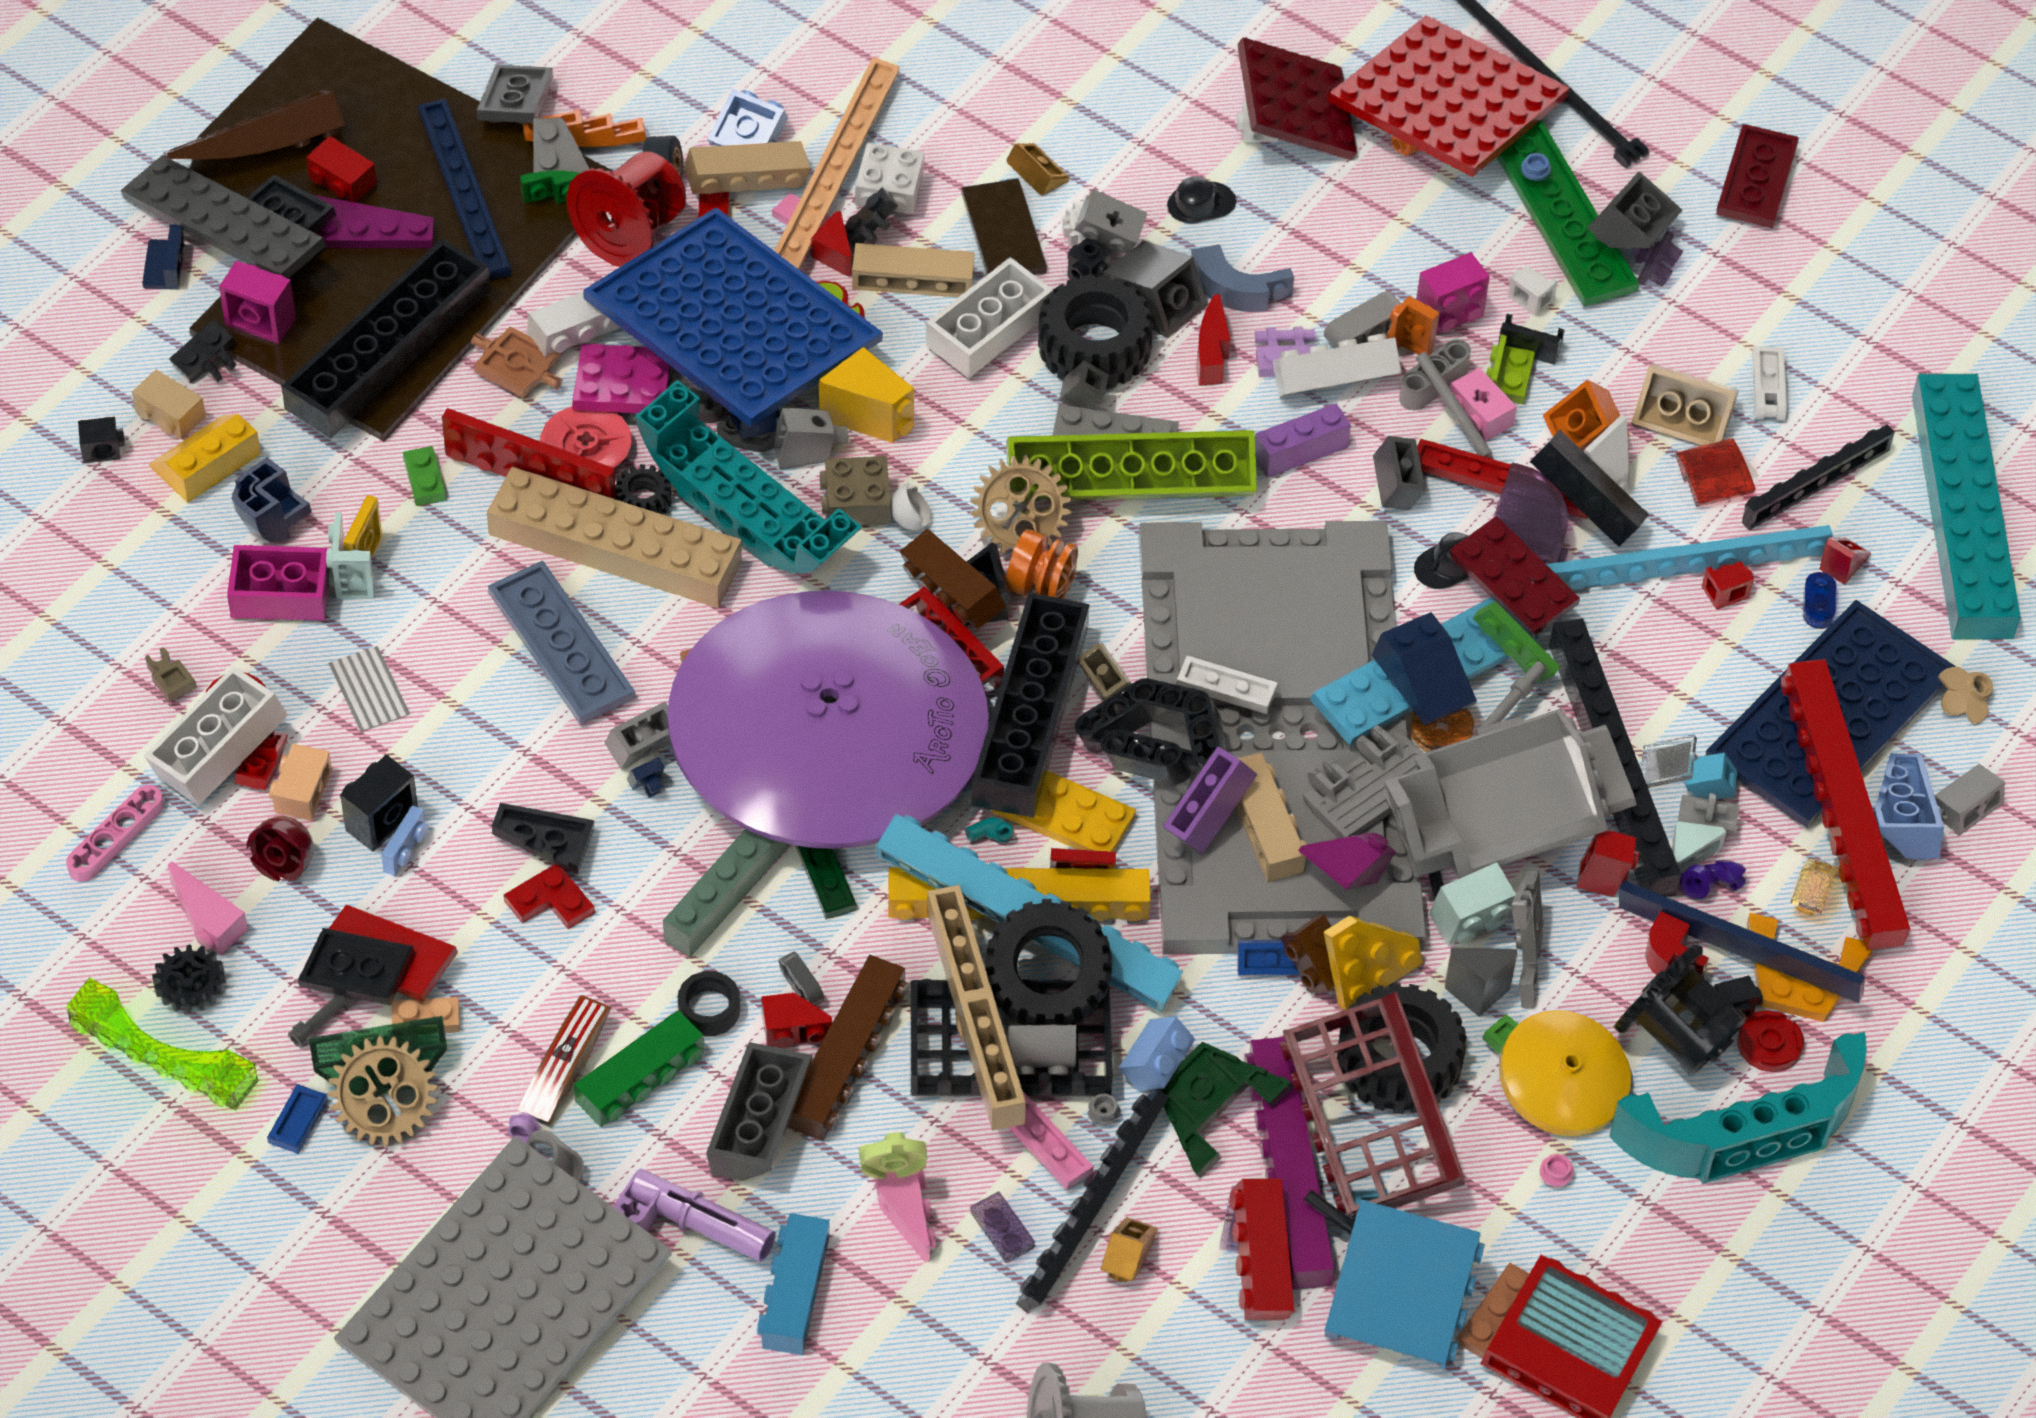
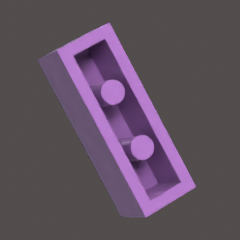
(1302, 440)
(1210, 800)

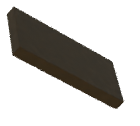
(1003, 225)

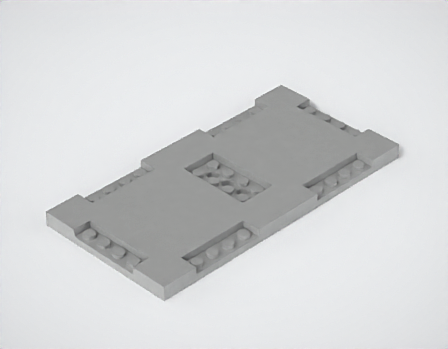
(1297, 614)

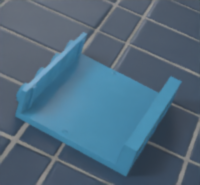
(1404, 1283)

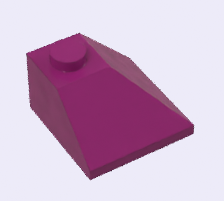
(1351, 859)

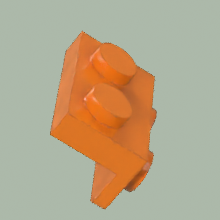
(1414, 326)

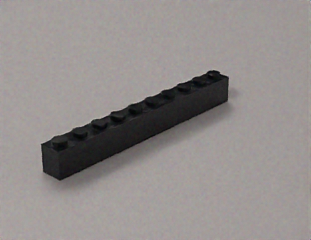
(1596, 707)

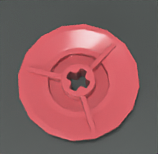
(603, 431)

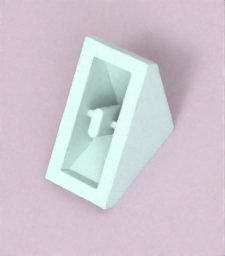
(1696, 843)

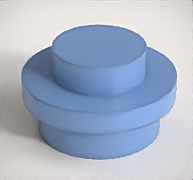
(1536, 167)

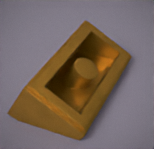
(1036, 168)

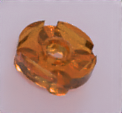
(1429, 738)

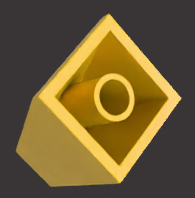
(868, 397)

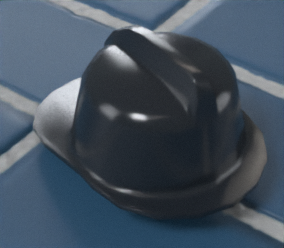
(1200, 200)
(1435, 566)

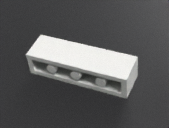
(567, 324)
(1336, 366)

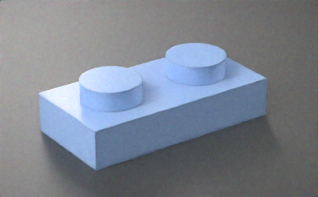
(400, 846)

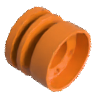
(1034, 565)

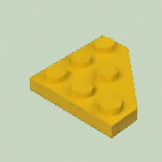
(1368, 956)

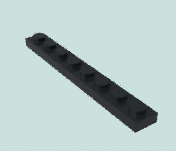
(1086, 1207)

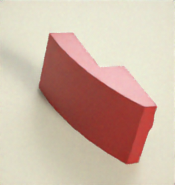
(262, 763)

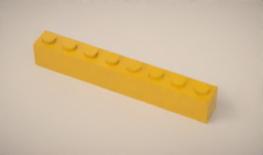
(1098, 891)

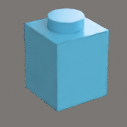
(1713, 775)

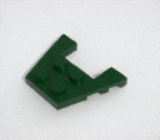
(1204, 1088)

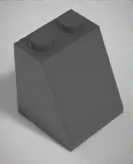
(1165, 280)

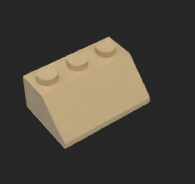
(1684, 406)

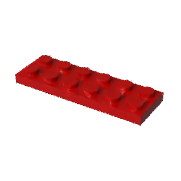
(499, 449)

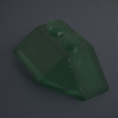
(422, 1034)

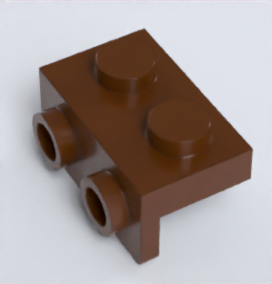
(1310, 955)

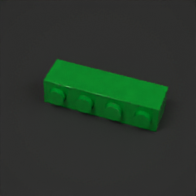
(639, 1069)

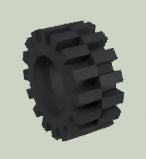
(645, 479)

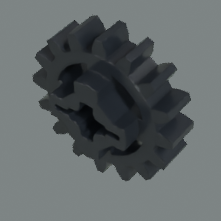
(189, 978)

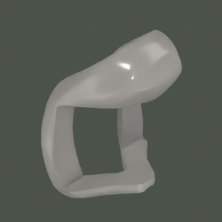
(564, 1156)

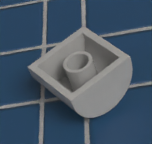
(1042, 1048)

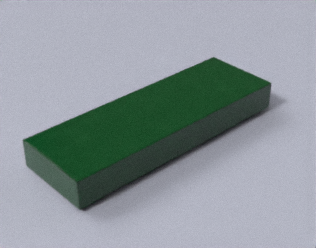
(827, 881)

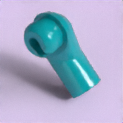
(990, 828)

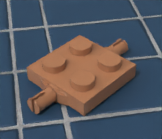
(515, 362)

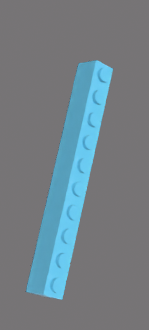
(995, 894)

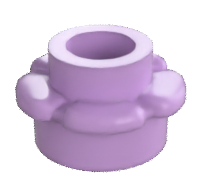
(522, 1126)

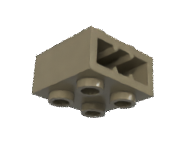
(857, 488)

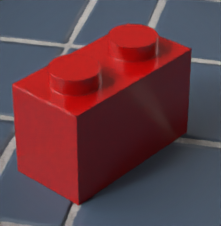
(341, 170)
(1607, 863)

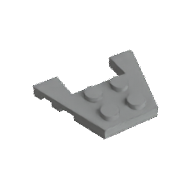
(1529, 918)

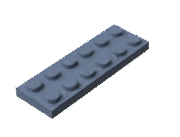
(561, 642)

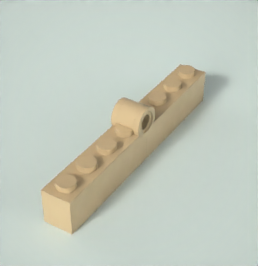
(976, 1008)

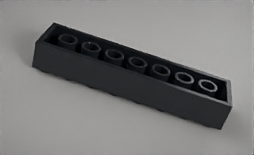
(385, 338)
(1030, 705)

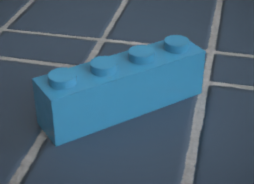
(795, 1284)

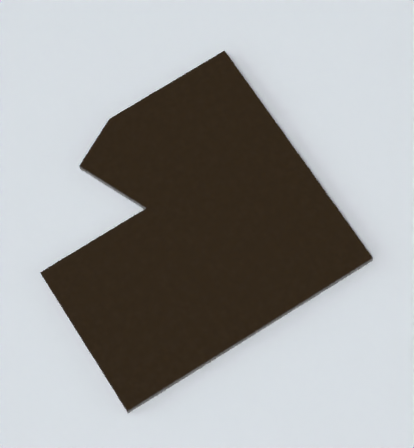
(383, 124)

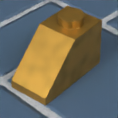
(1128, 1249)

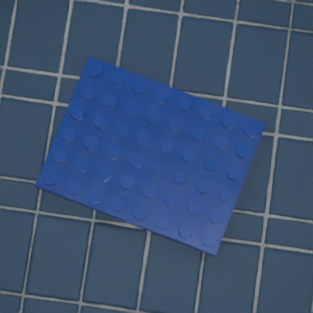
(732, 316)

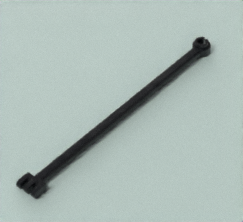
(1625, 152)

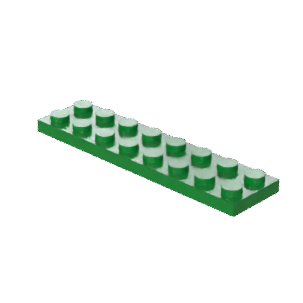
(1563, 219)

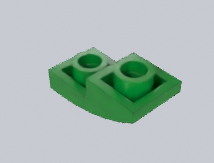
(546, 184)

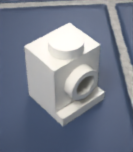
(1531, 290)

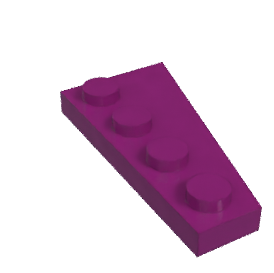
(375, 227)

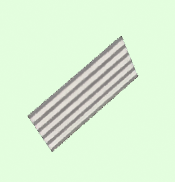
(369, 688)

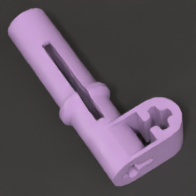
(694, 1212)

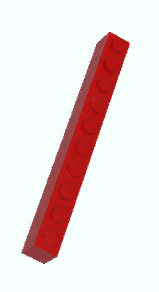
(1845, 805)

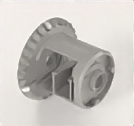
(1051, 1398)

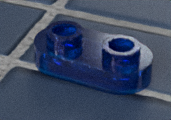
(1819, 597)

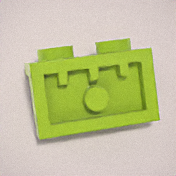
(1511, 369)

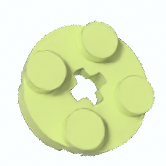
(893, 1155)

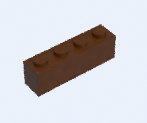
(952, 579)

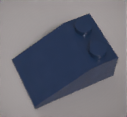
(1425, 668)

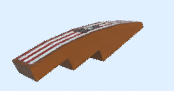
(565, 1058)

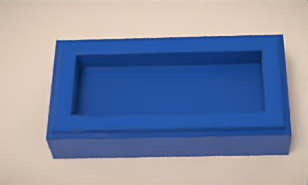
(297, 1118)

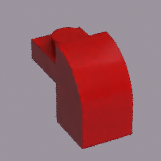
(1667, 943)

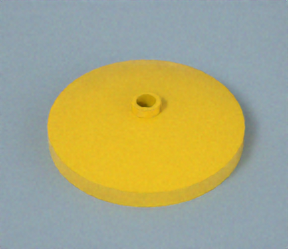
(1564, 1072)

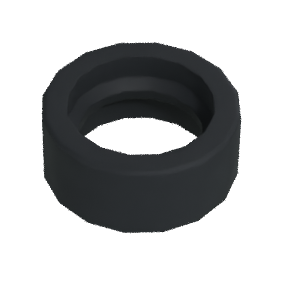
(715, 982)

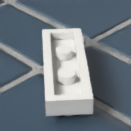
(1228, 684)

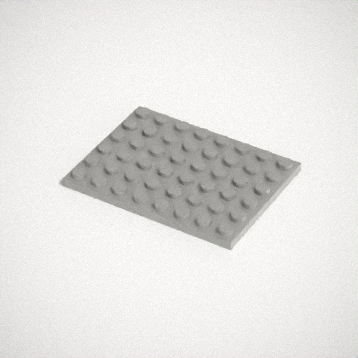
(503, 1292)

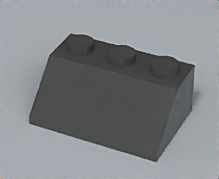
(1635, 215)

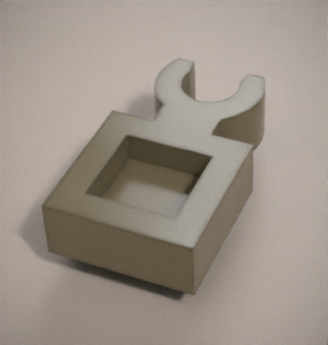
(170, 678)

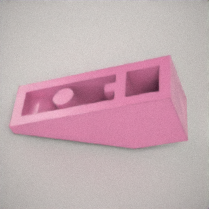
(212, 917)

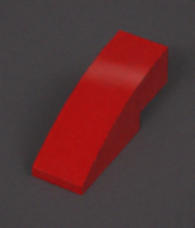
(1213, 344)

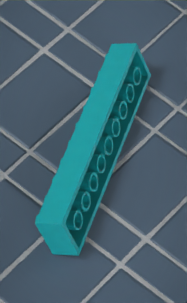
(1965, 507)

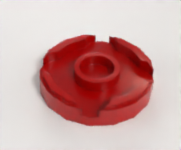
(1770, 1041)

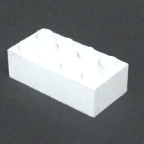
(987, 318)
(215, 735)

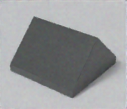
(1480, 976)

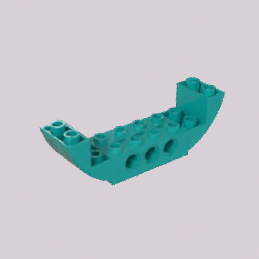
(735, 490)
(1746, 1132)

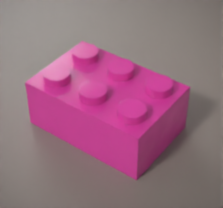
(278, 583)

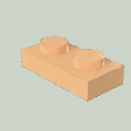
(414, 1009)

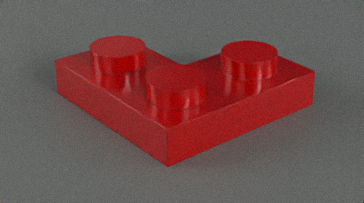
(550, 889)

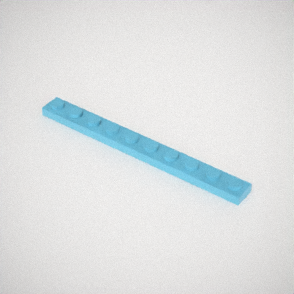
(1692, 557)

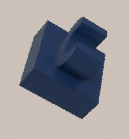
(648, 777)

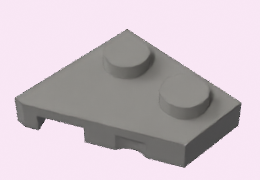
(555, 147)

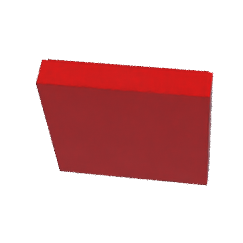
(1082, 859)

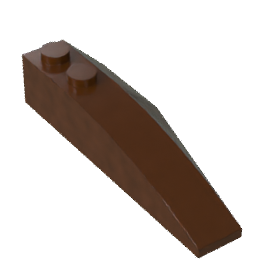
(276, 129)

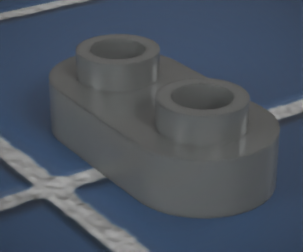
(758, 443)

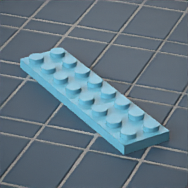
(1370, 698)

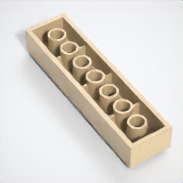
(614, 537)

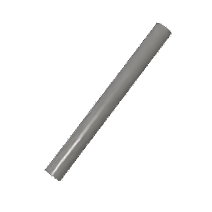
(1453, 404)

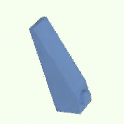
(1908, 808)

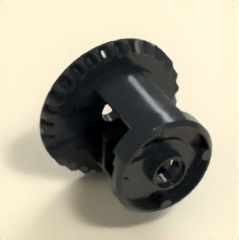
(1700, 999)

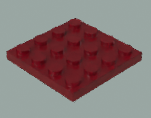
(1290, 98)

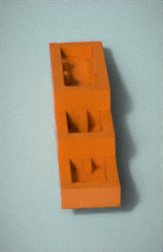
(597, 130)

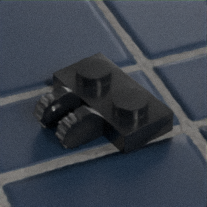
(871, 216)
(203, 351)

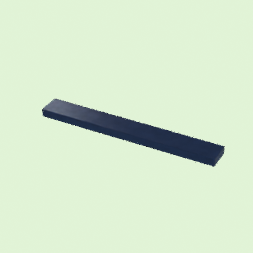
(463, 188)
(1746, 942)

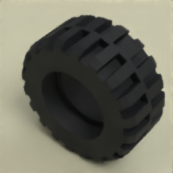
(1102, 303)
(1048, 920)
(1431, 1024)

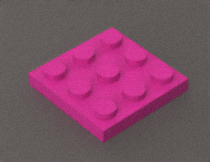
(618, 378)

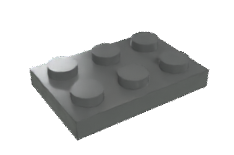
(515, 93)

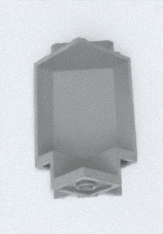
(1508, 795)

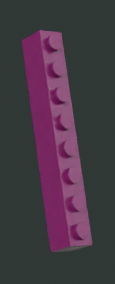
(1291, 1158)

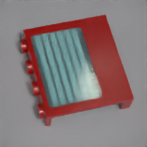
(1571, 1341)

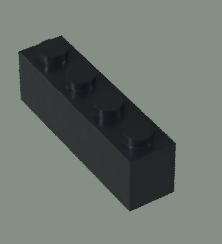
(1589, 488)

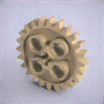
(997, 490)
(408, 1074)

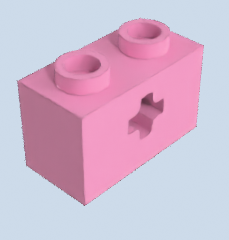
(1484, 403)

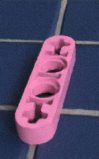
(111, 830)

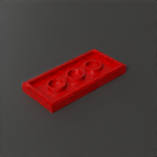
(430, 956)

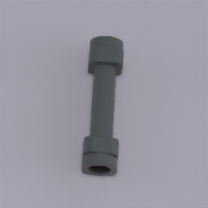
(302, 1031)

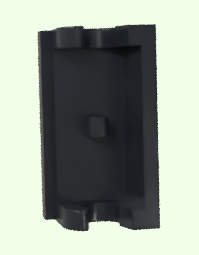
(1543, 344)

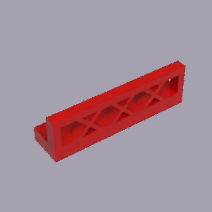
(983, 660)

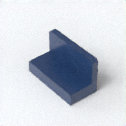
(164, 261)

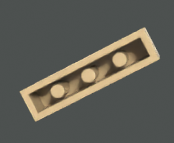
(746, 167)
(912, 270)
(1268, 823)

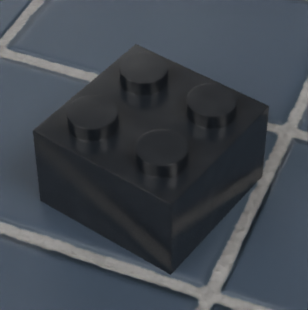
(378, 802)

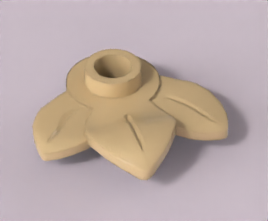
(1963, 696)

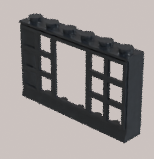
(937, 994)

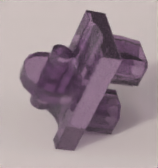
(1652, 268)

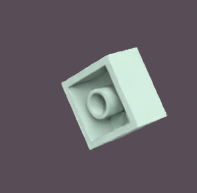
(1472, 905)

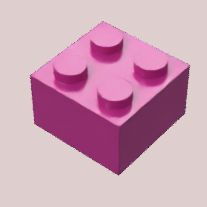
(1455, 290)
(257, 302)

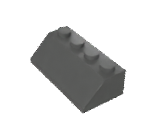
(757, 1111)

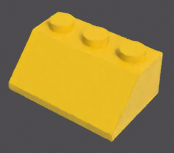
(208, 456)

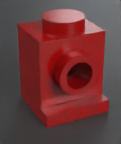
(1727, 584)

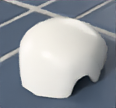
(910, 508)

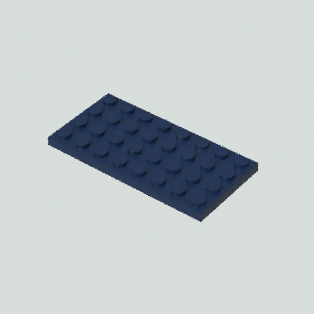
(1880, 685)

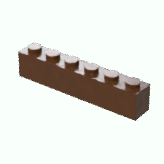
(847, 1046)

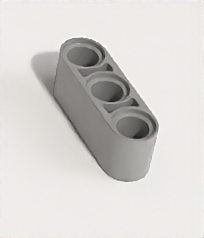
(1363, 321)
(1451, 362)

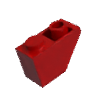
(792, 1020)

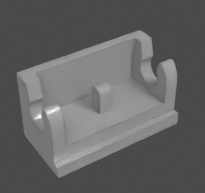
(1970, 798)

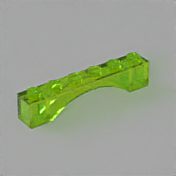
(217, 1074)

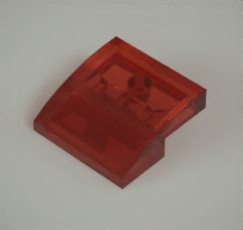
(1715, 472)

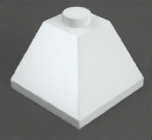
(1611, 451)

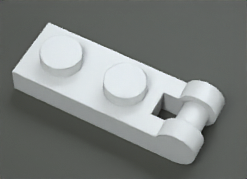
(1769, 382)

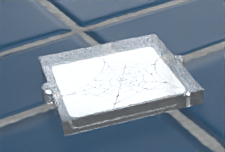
(1669, 761)

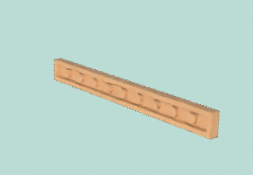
(837, 161)

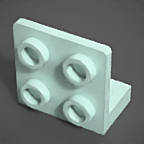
(348, 570)

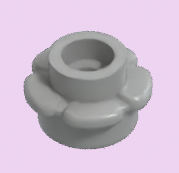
(1103, 1102)

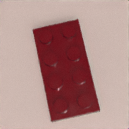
(1757, 175)
(1514, 576)

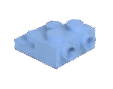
(747, 120)

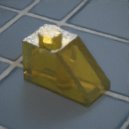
(1814, 886)

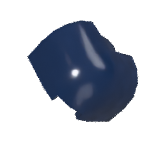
(268, 502)

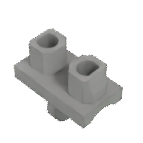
(1709, 812)

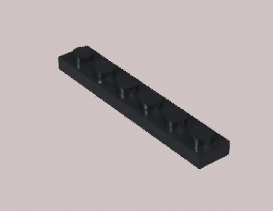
(1824, 473)

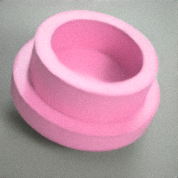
(1556, 1170)

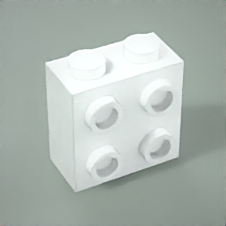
(893, 169)

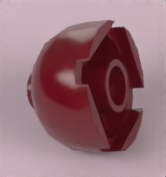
(281, 848)

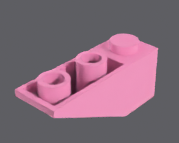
(903, 1205)

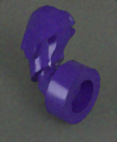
(1699, 880)

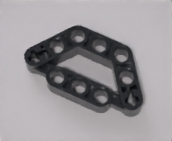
(1113, 722)

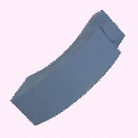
(1239, 289)

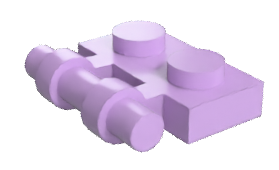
(1271, 352)

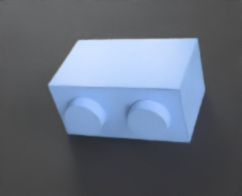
(1156, 1053)

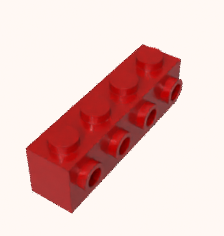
(1262, 1249)

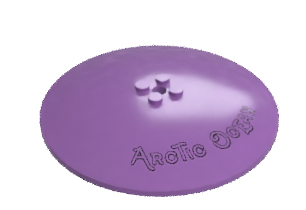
(814, 771)

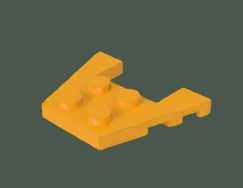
(1794, 995)

